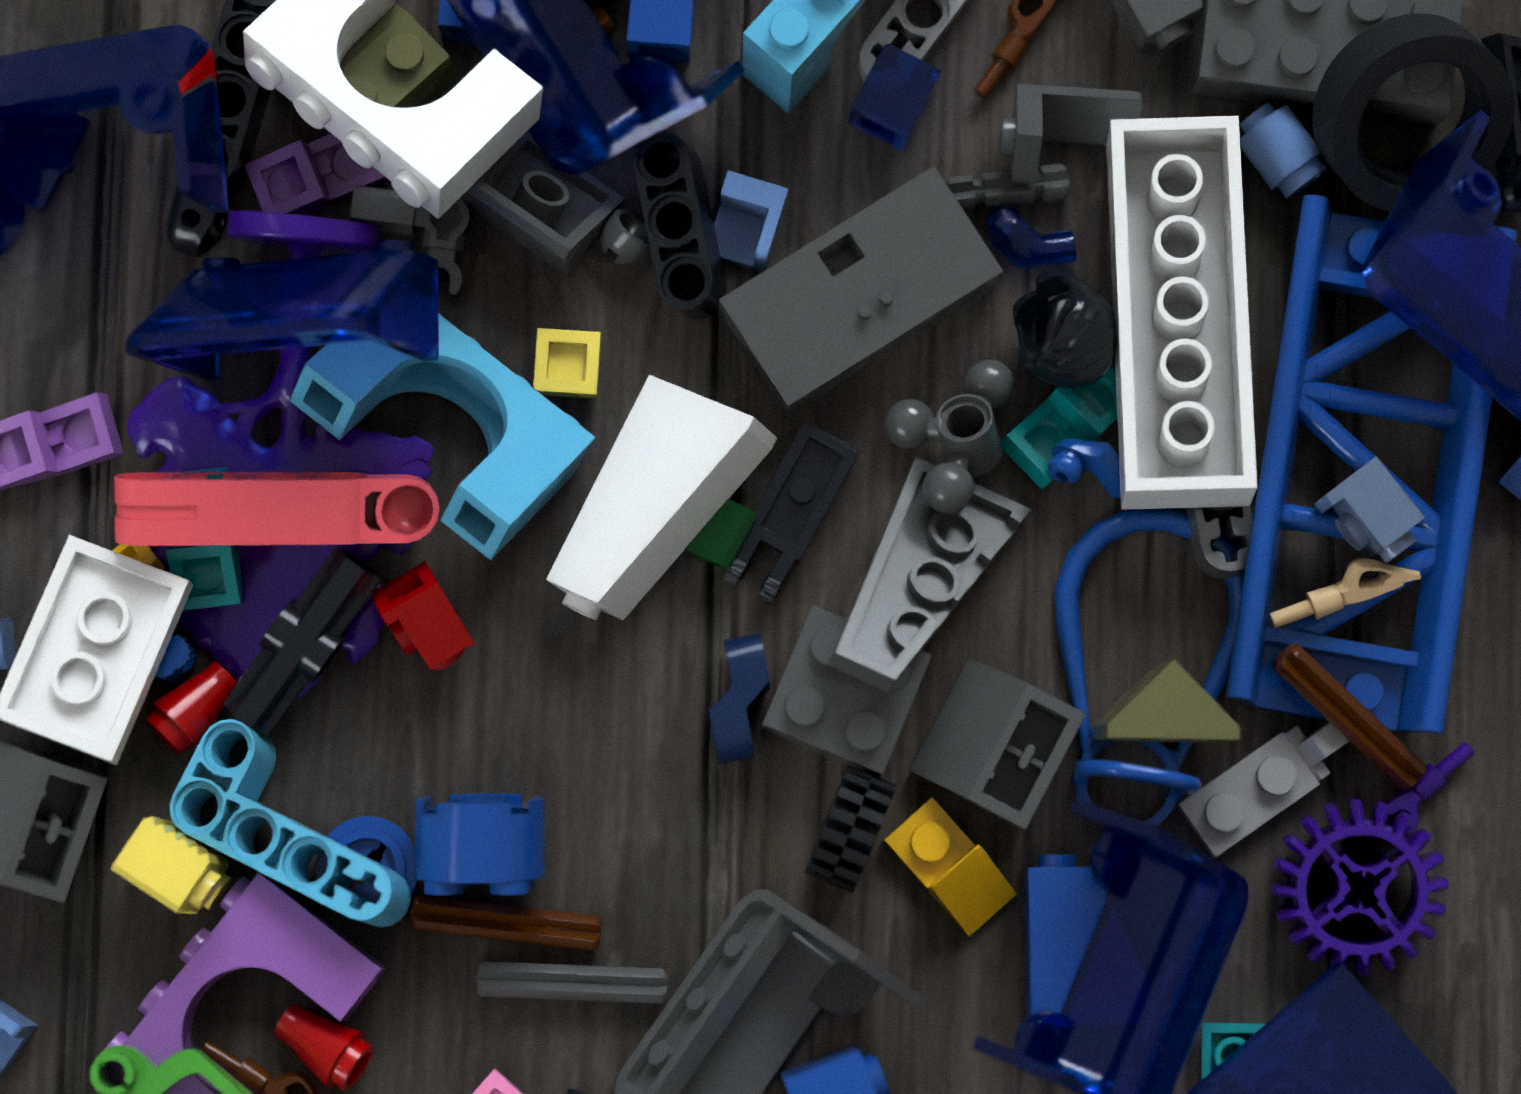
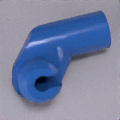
(1076, 456)

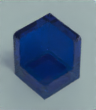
(894, 96)

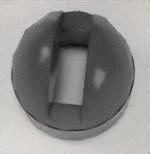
(625, 236)

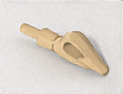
(1347, 591)

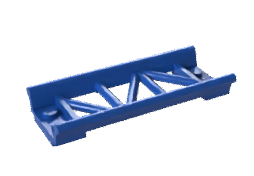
(1396, 685)

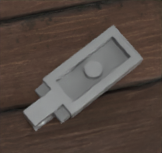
(1259, 786)

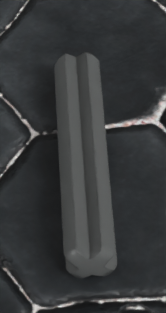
(572, 982)

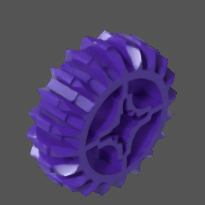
(1383, 867)

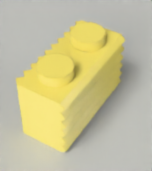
(173, 867)

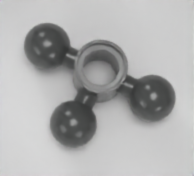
(911, 424)

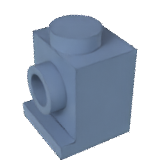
(1373, 511)

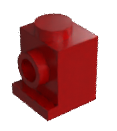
(423, 617)

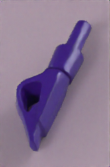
(1426, 787)

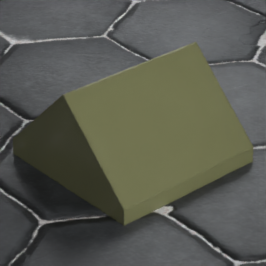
(1166, 708)

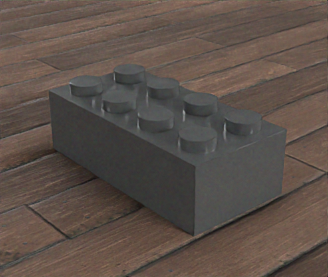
(1283, 48)

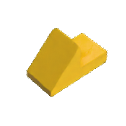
(950, 866)

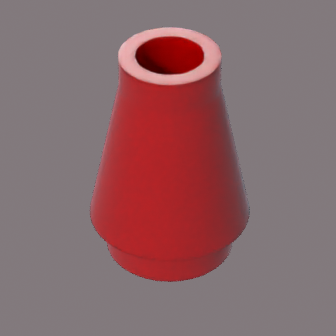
(191, 708)
(326, 1047)

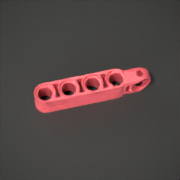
(271, 508)

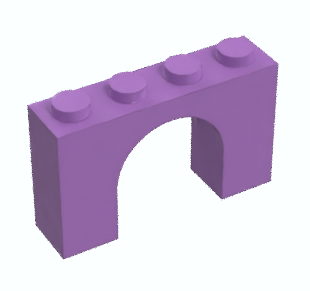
(261, 930)

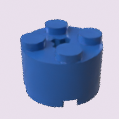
(480, 842)

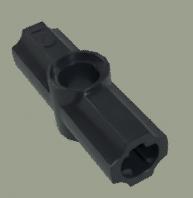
(302, 641)

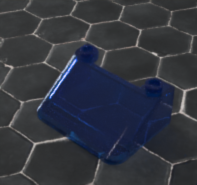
(294, 304)

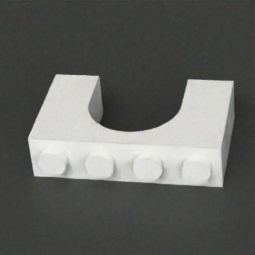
(423, 150)

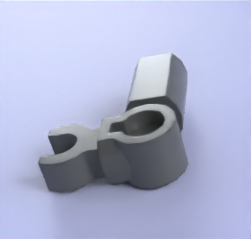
(441, 236)

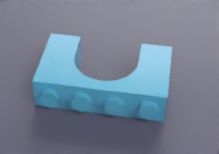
(793, 45)
(527, 436)

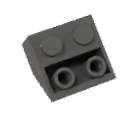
(997, 743)
(44, 818)

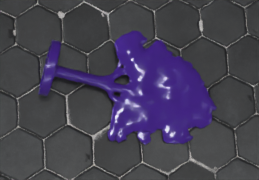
(201, 435)

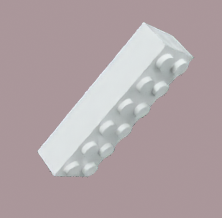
(1180, 313)

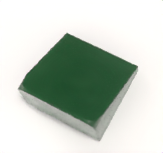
(722, 535)

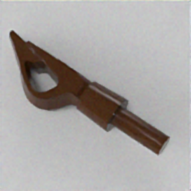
(1015, 43)
(254, 1076)

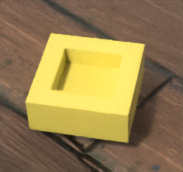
(567, 363)

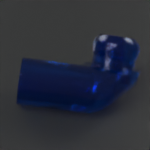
(1023, 245)

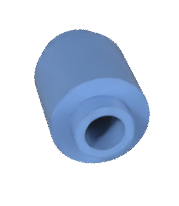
(1281, 149)

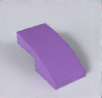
(308, 176)
(57, 440)

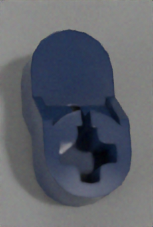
(729, 715)

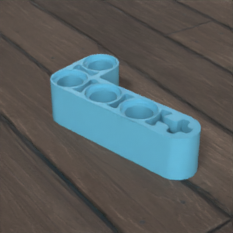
(292, 843)

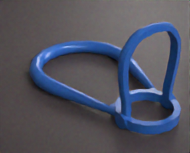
(1070, 642)

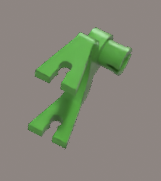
(145, 1077)

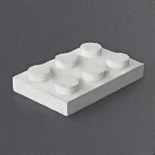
(92, 649)

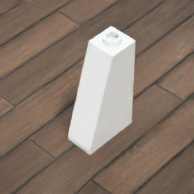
(654, 495)

